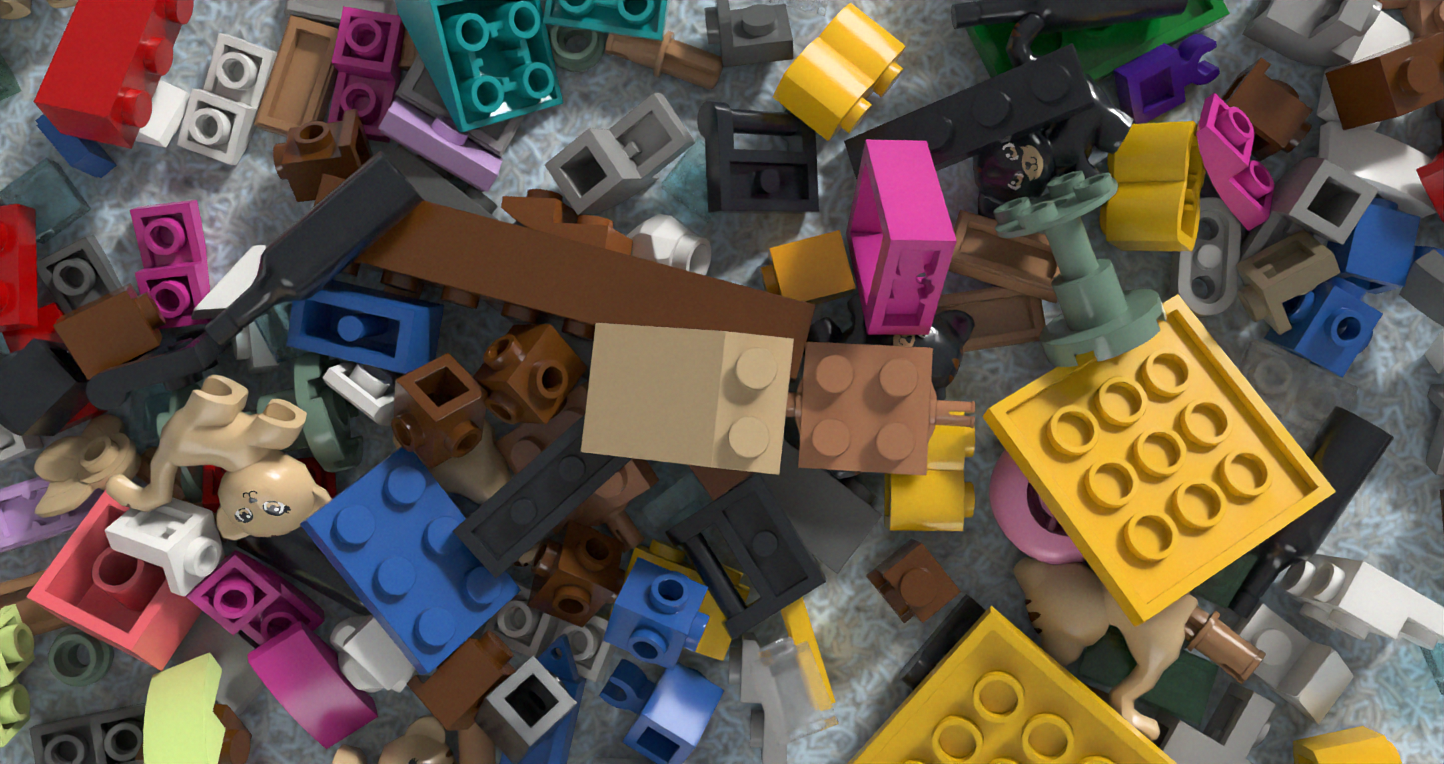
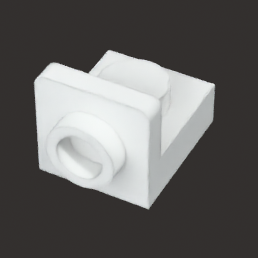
(173, 537)

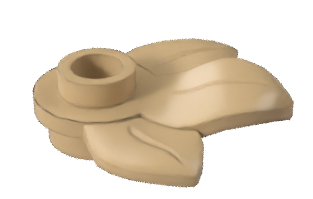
(84, 463)

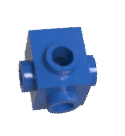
(1328, 325)
(657, 614)

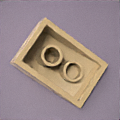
(688, 396)

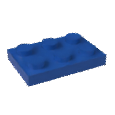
(404, 562)

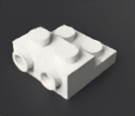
(1362, 600)

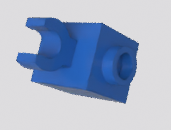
(1380, 248)
(668, 712)

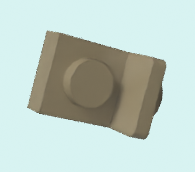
(1281, 273)

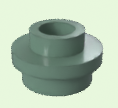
(580, 60)
(67, 667)

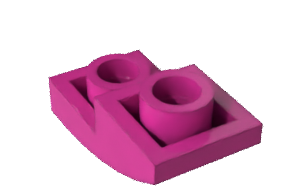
(367, 67)
(1226, 147)
(172, 259)
(253, 599)
(310, 686)

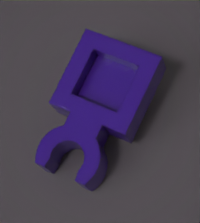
(1158, 78)

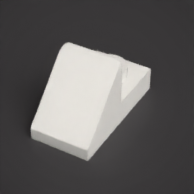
(249, 342)
(1295, 667)

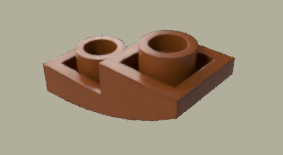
(547, 213)

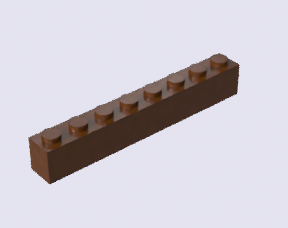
(565, 279)

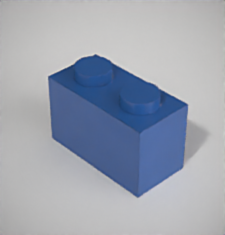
(367, 326)

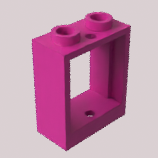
(896, 233)

